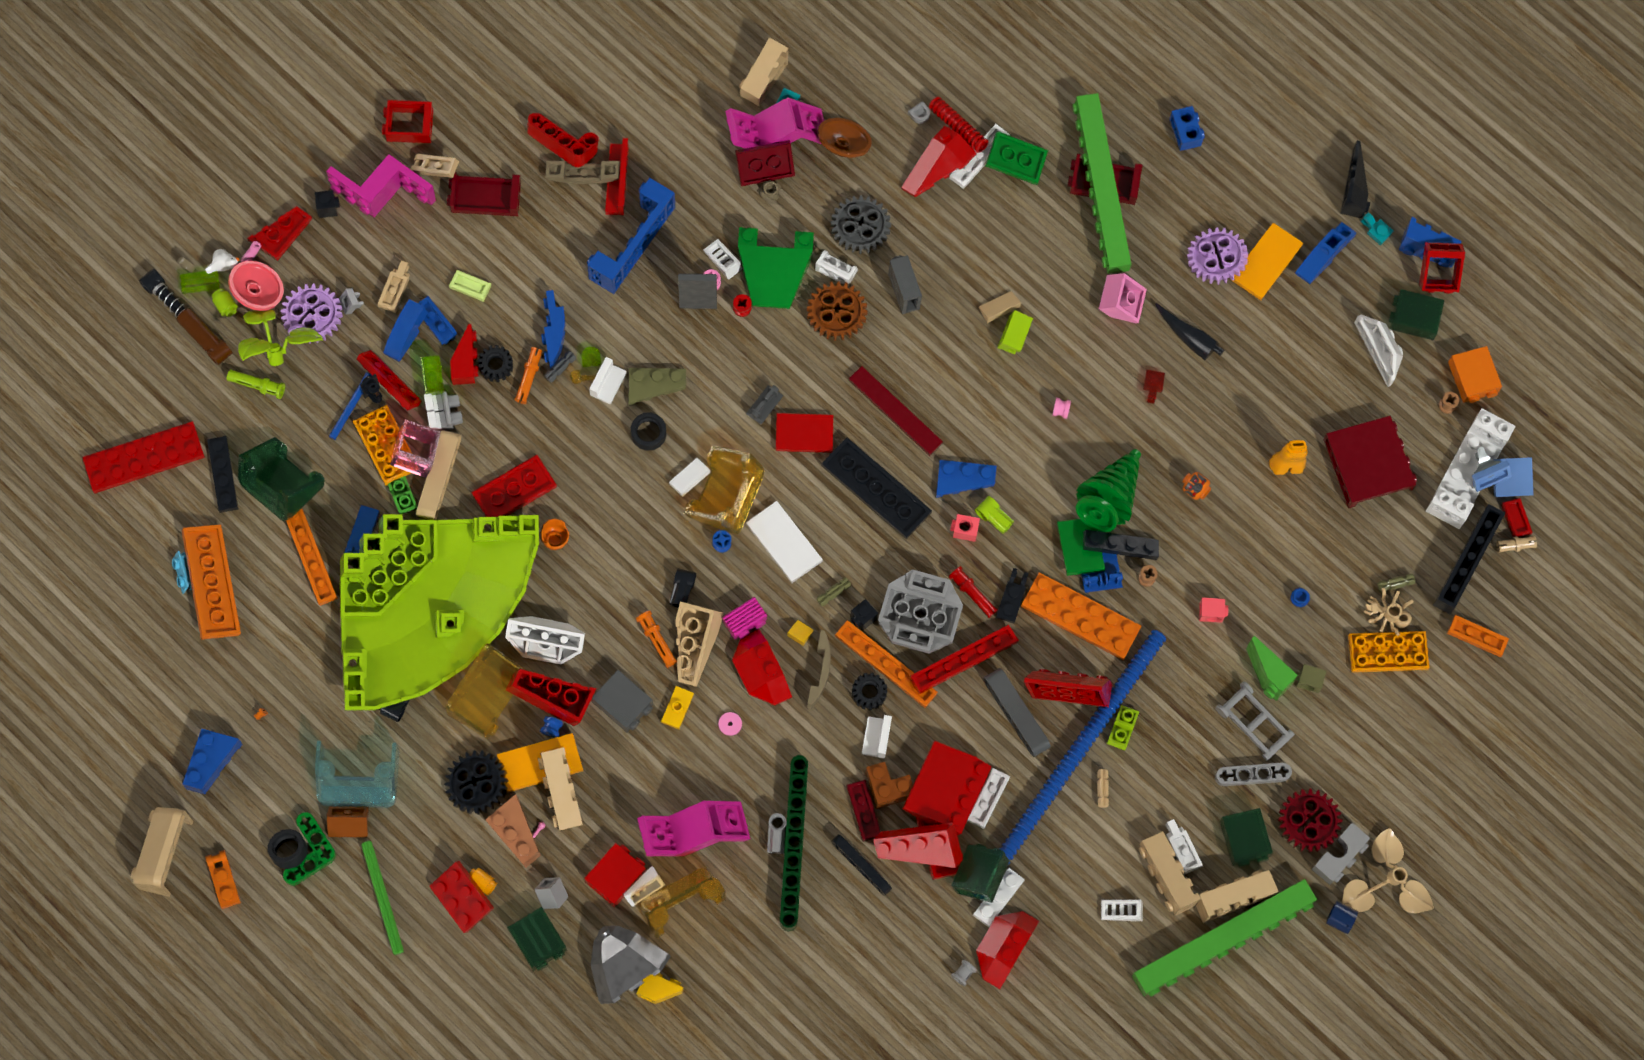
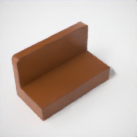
(347, 821)

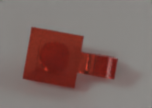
(1154, 383)

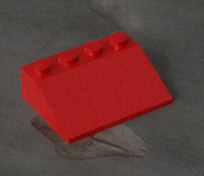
(1069, 688)
(947, 786)

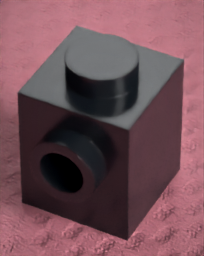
(326, 204)
(863, 615)

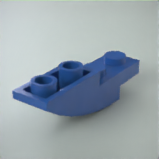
(1324, 252)
(555, 330)

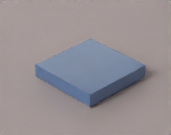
(1521, 481)

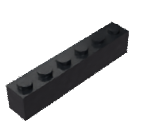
(1469, 559)

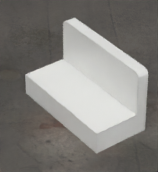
(607, 381)
(876, 736)

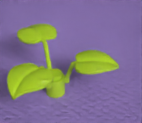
(254, 346)

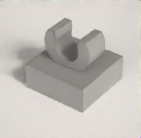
(349, 301)

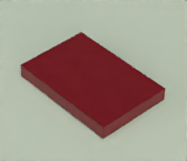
(765, 163)

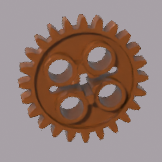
(836, 326)

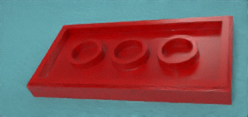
(514, 488)

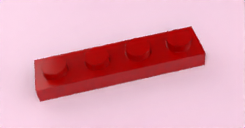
(389, 380)

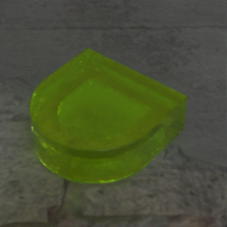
(591, 357)

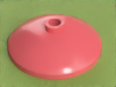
(259, 279)

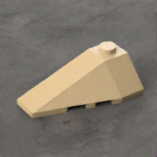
(696, 636)

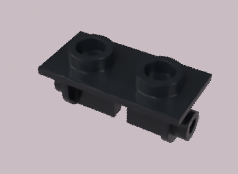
(370, 388)

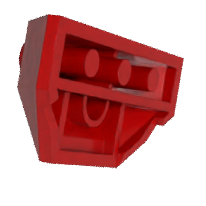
(760, 669)
(1004, 945)

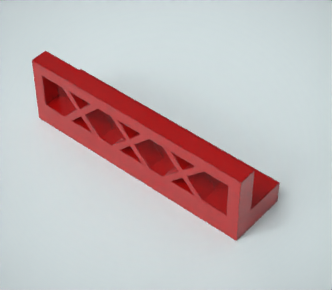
(617, 189)

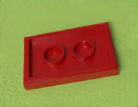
(804, 433)

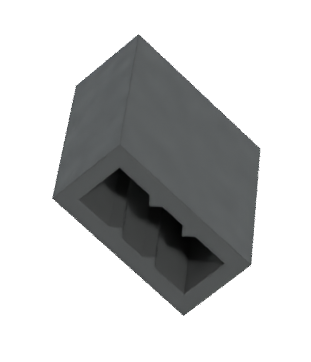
(904, 284)
(623, 701)

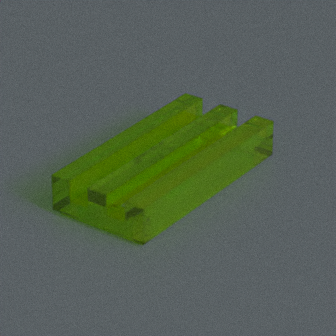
(194, 276)

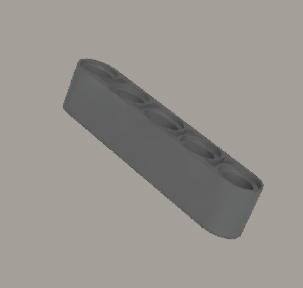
(1017, 712)

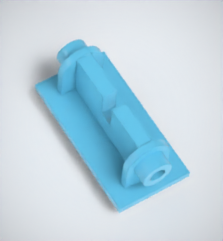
(180, 564)

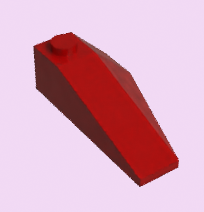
(941, 157)

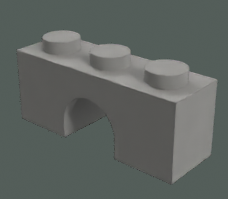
(1331, 867)

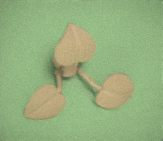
(1390, 850)

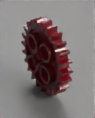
(1322, 832)

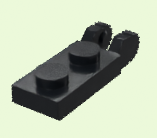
(1012, 598)

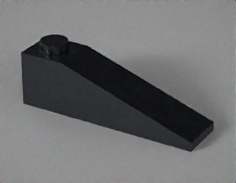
(1356, 188)

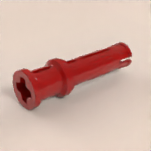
(967, 585)

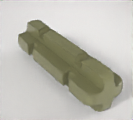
(1396, 582)
(833, 591)

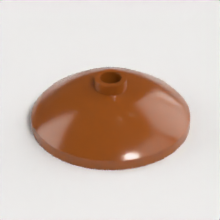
(844, 137)

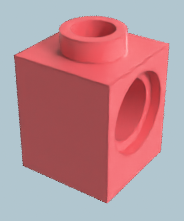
(971, 522)
(1212, 610)

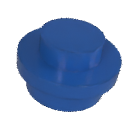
(1300, 597)

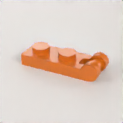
(223, 880)

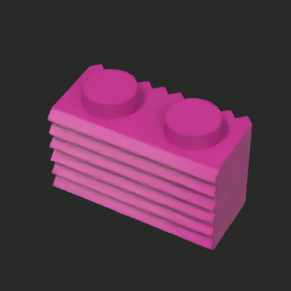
(744, 619)

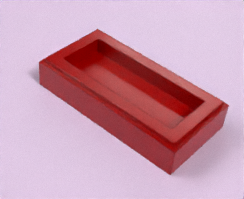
(1516, 518)

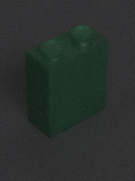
(1416, 314)
(1246, 837)
(980, 872)
(537, 939)

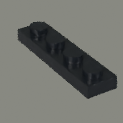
(222, 474)
(1120, 544)

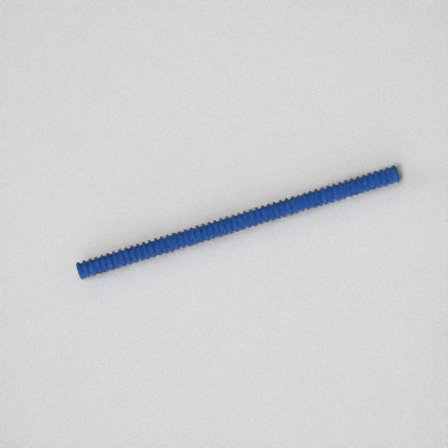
(1082, 745)

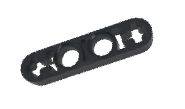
(861, 865)

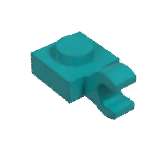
(1379, 230)

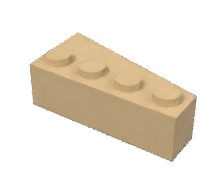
(561, 789)

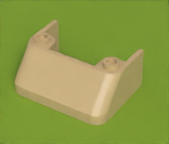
(159, 849)

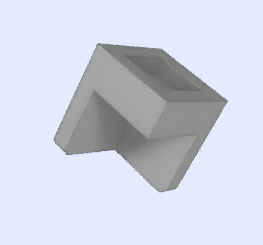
(551, 893)

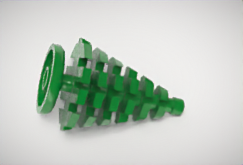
(1109, 495)

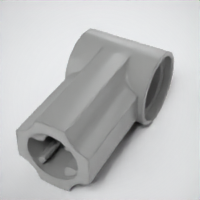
(776, 836)

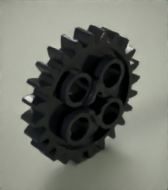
(472, 765)

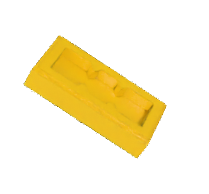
(677, 707)

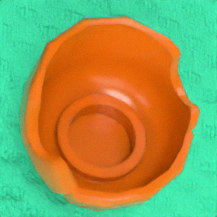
(554, 534)

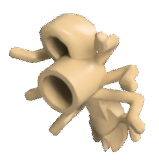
(1392, 613)

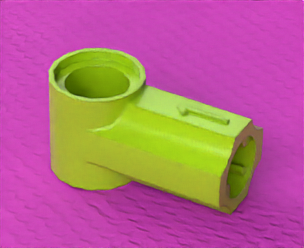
(990, 511)

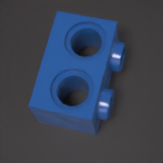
(1182, 129)

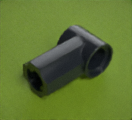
(683, 583)

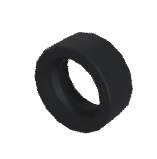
(648, 417)
(280, 838)

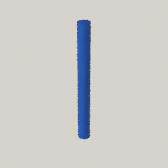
(347, 411)

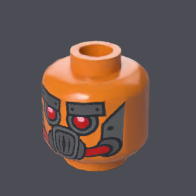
(1196, 485)

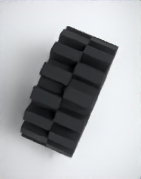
(491, 353)
(873, 680)

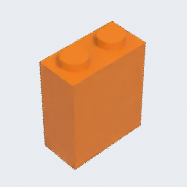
(1475, 374)

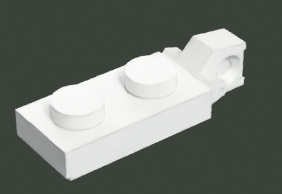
(1183, 847)

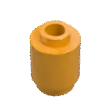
(483, 880)

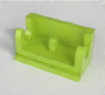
(1015, 332)

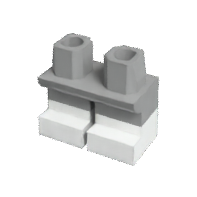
(439, 411)

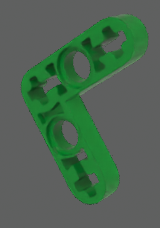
(315, 856)

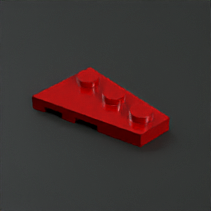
(281, 234)

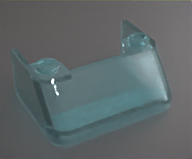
(356, 791)

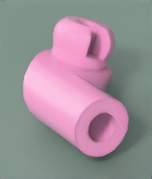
(251, 252)

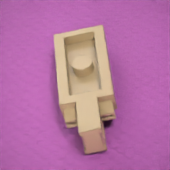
(394, 288)

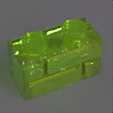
(432, 375)

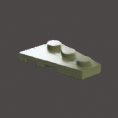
(653, 382)

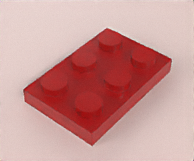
(461, 897)

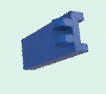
(437, 322)
(364, 524)

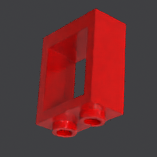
(408, 107)
(1442, 250)

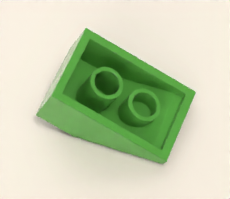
(1271, 671)

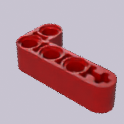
(562, 143)

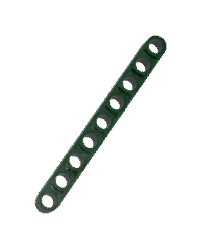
(794, 833)

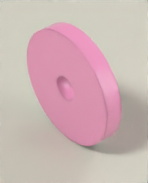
(736, 724)

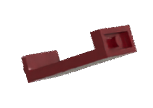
(1126, 180)
(484, 195)

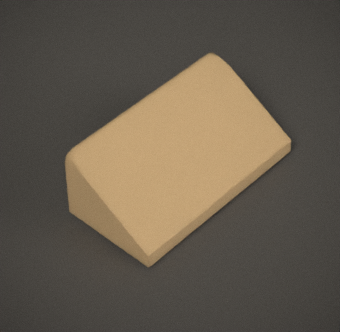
(1000, 306)

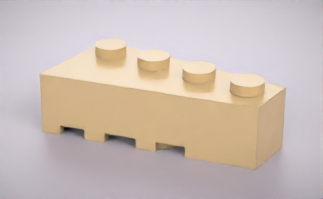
(1168, 874)
(1236, 895)

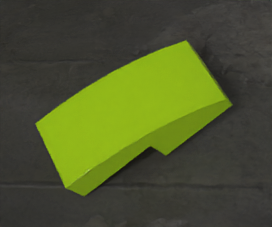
(1123, 727)

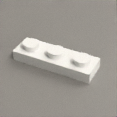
(1009, 885)

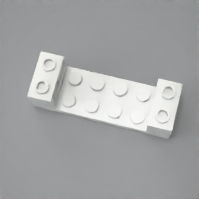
(1456, 491)

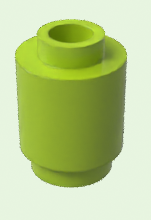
(224, 303)

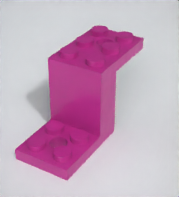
(778, 123)
(381, 186)
(693, 828)

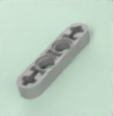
(1253, 774)

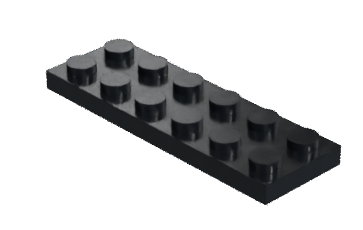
(876, 488)

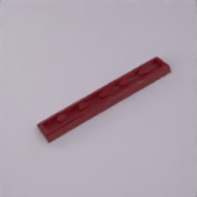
(895, 411)

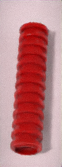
(958, 124)

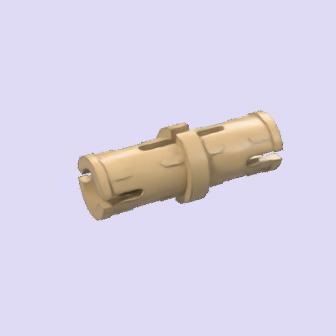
(1516, 544)

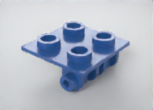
(1104, 580)

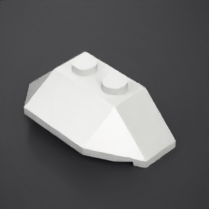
(1381, 346)
(544, 639)

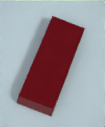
(863, 810)

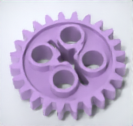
(1201, 260)
(301, 300)

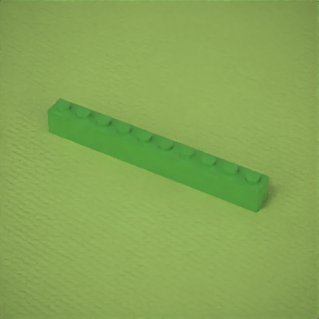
(1102, 183)
(1223, 938)

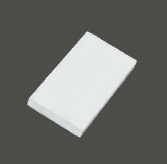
(784, 542)

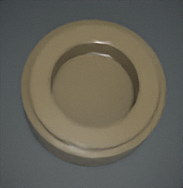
(184, 263)

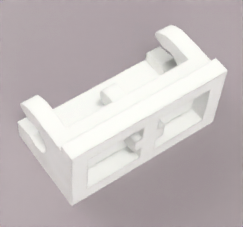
(835, 268)

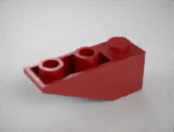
(462, 362)

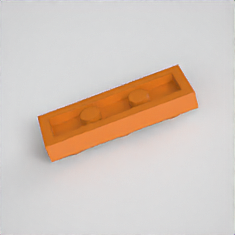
(1478, 636)

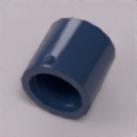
(1342, 917)

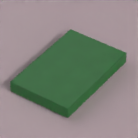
(1016, 158)
(1075, 558)

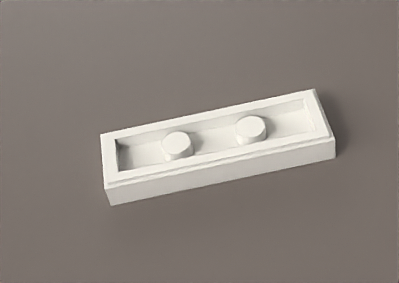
(988, 798)

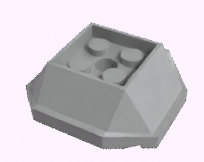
(923, 593)

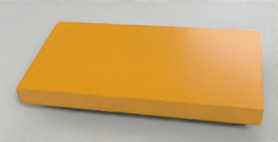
(1268, 261)
(379, 436)
(1388, 651)
(523, 763)

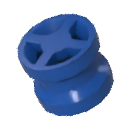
(722, 537)
(551, 727)

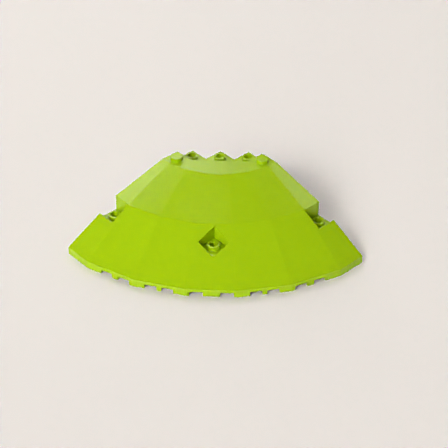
(410, 587)

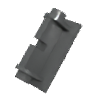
(765, 404)

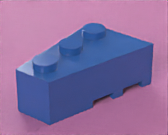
(1416, 236)
(209, 759)

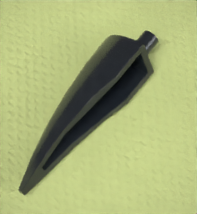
(1193, 337)

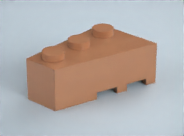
(513, 829)

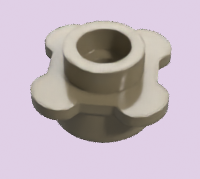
(770, 186)

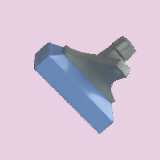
(1489, 471)

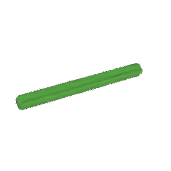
(382, 897)

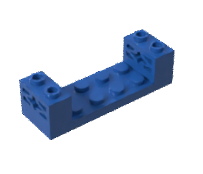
(660, 204)

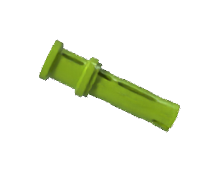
(264, 385)

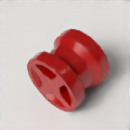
(742, 309)

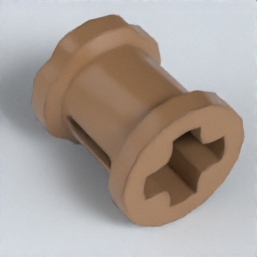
(1449, 397)
(1153, 575)

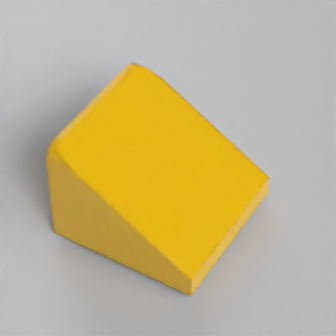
(800, 632)

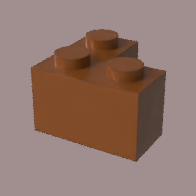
(885, 790)

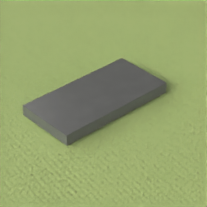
(697, 291)

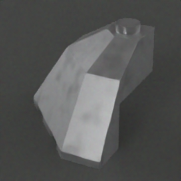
(622, 962)

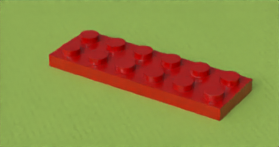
(143, 457)

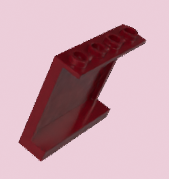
(1369, 460)

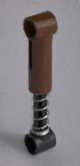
(199, 331)

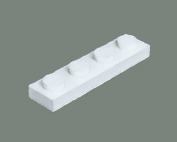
(966, 174)

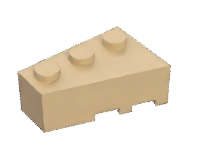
(764, 72)

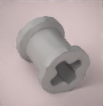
(963, 972)

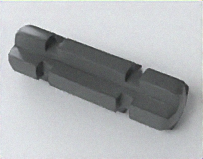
(560, 366)

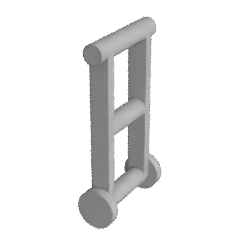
(1247, 691)

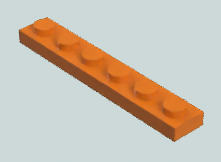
(311, 558)
(882, 661)

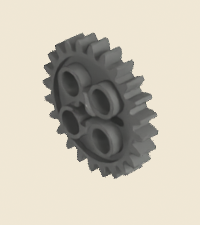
(865, 209)

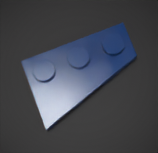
(963, 476)

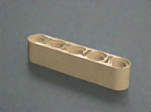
(439, 476)

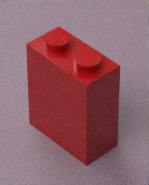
(615, 874)

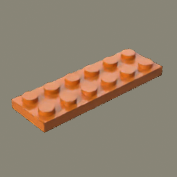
(211, 582)
(1081, 616)

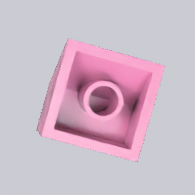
(1122, 298)

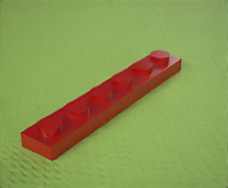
(963, 659)

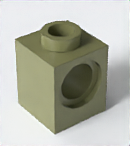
(1310, 678)

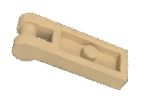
(434, 165)

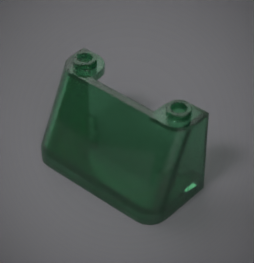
(276, 480)

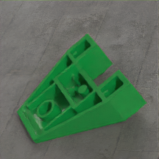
(774, 272)

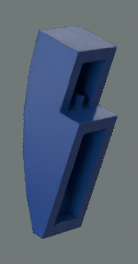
(405, 330)

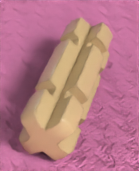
(1102, 788)

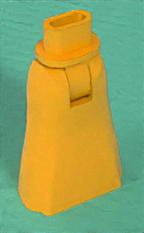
(1290, 457)

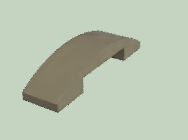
(587, 174)
(816, 692)

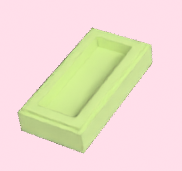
(470, 285)

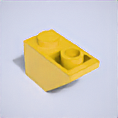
(657, 989)

